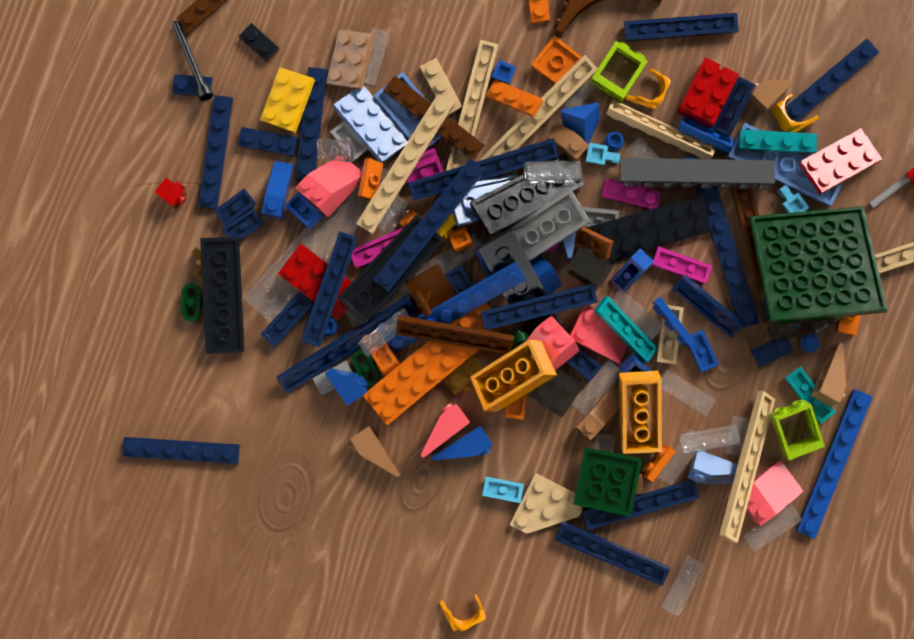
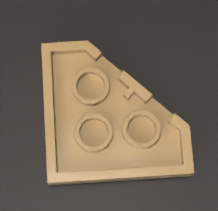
(544, 506)

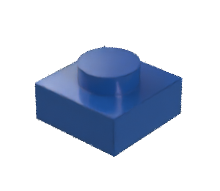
(503, 72)

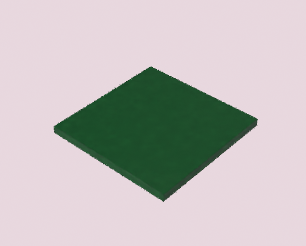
(817, 265)

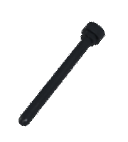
(204, 91)

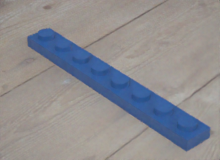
(467, 301)
(834, 463)

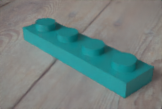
(778, 141)
(625, 329)

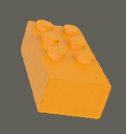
(513, 375)
(640, 412)

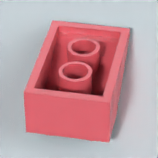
(330, 185)
(596, 336)
(556, 340)
(447, 426)
(772, 493)

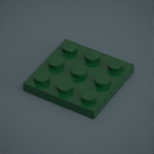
(607, 481)

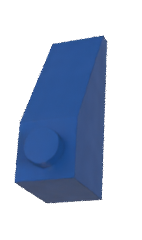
(277, 190)
(470, 445)

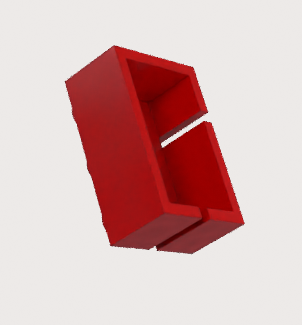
(708, 92)

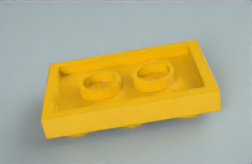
(287, 100)

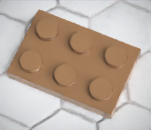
(350, 59)

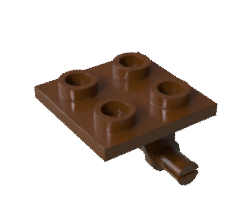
(430, 289)

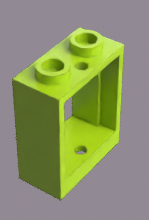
(609, 87)
(806, 445)

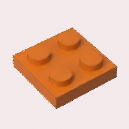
(555, 60)

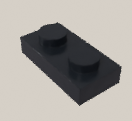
(259, 42)

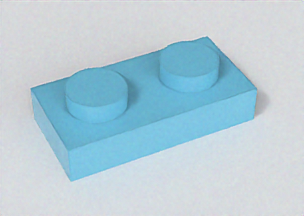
(503, 489)

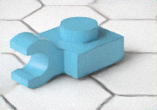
(598, 154)
(792, 202)

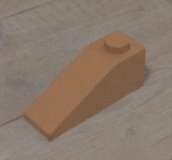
(832, 378)
(599, 414)
(369, 447)

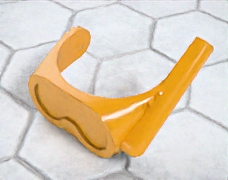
(664, 84)
(785, 122)
(463, 625)

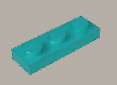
(803, 387)

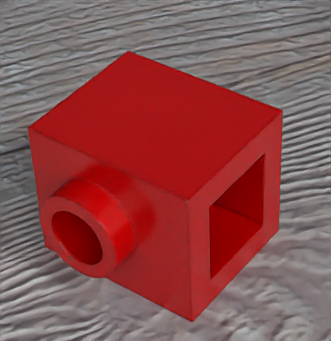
(172, 193)

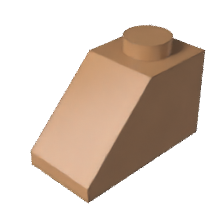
(768, 92)
(569, 142)

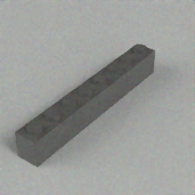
(697, 172)

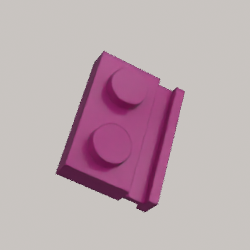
(428, 165)

